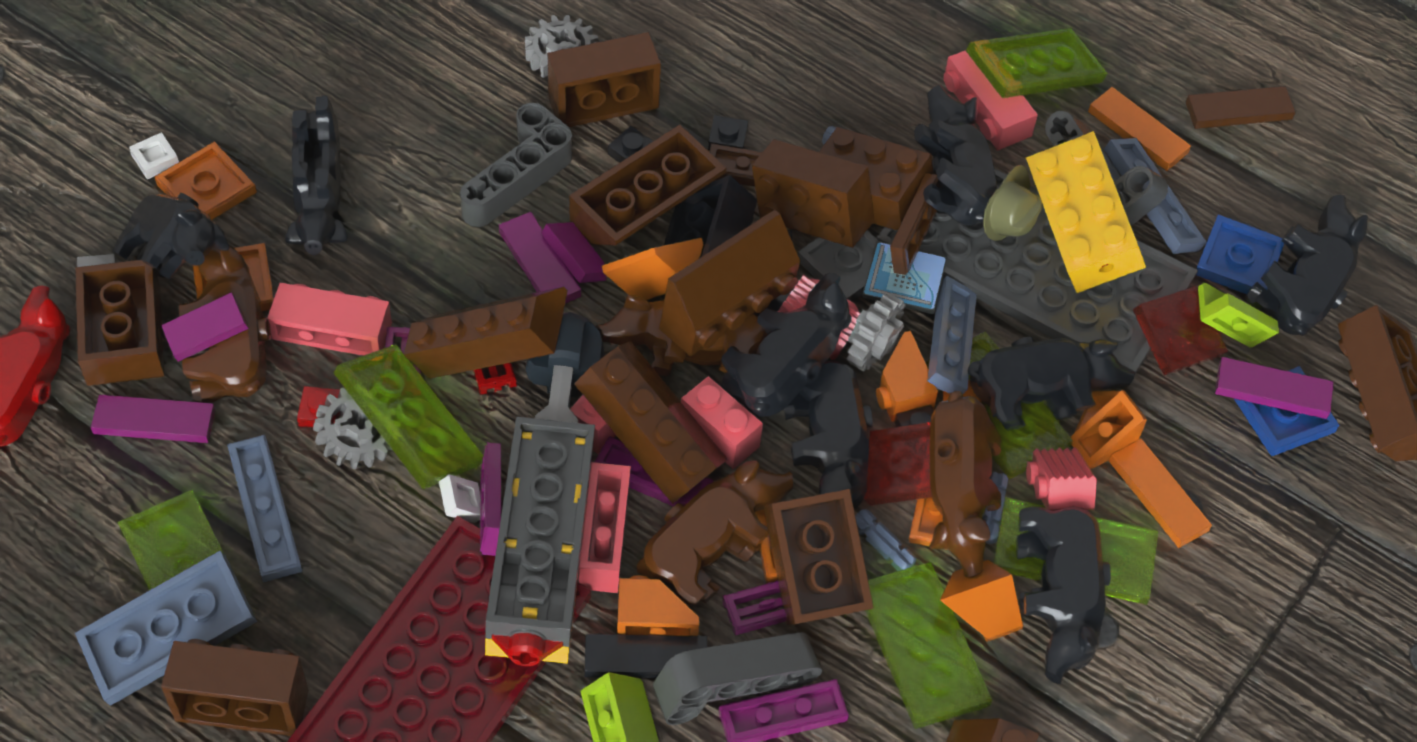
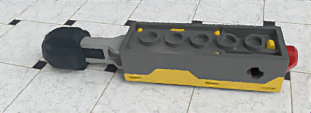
(544, 510)

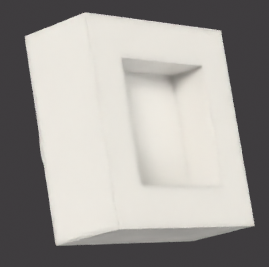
(153, 155)
(460, 498)

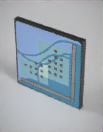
(917, 288)

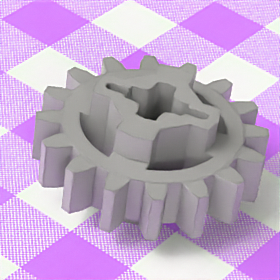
(553, 37)
(876, 331)
(350, 434)

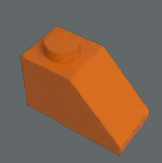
(905, 380)
(653, 609)

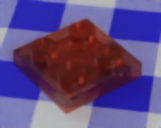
(1177, 332)
(899, 464)

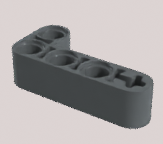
(542, 153)
(1130, 185)
(731, 672)

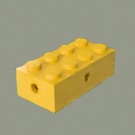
(1085, 212)

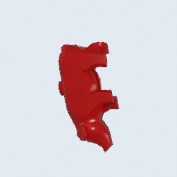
(29, 362)

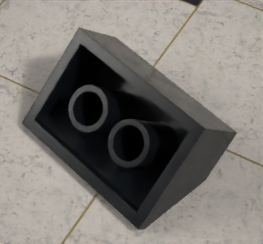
(712, 214)

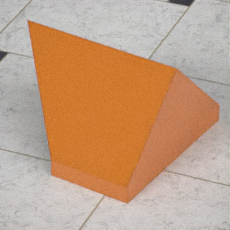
(1107, 427)
(985, 601)

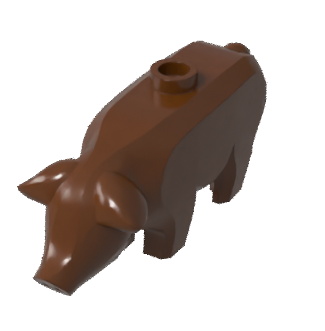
(640, 322)
(238, 363)
(959, 478)
(708, 525)

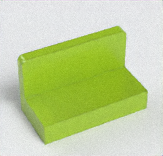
(1235, 317)
(618, 710)

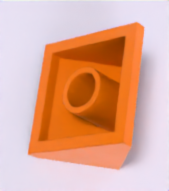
(648, 271)

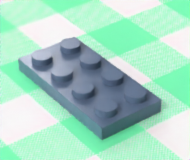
(136, 640)

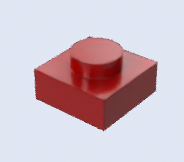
(309, 404)

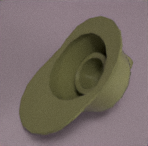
(1012, 207)

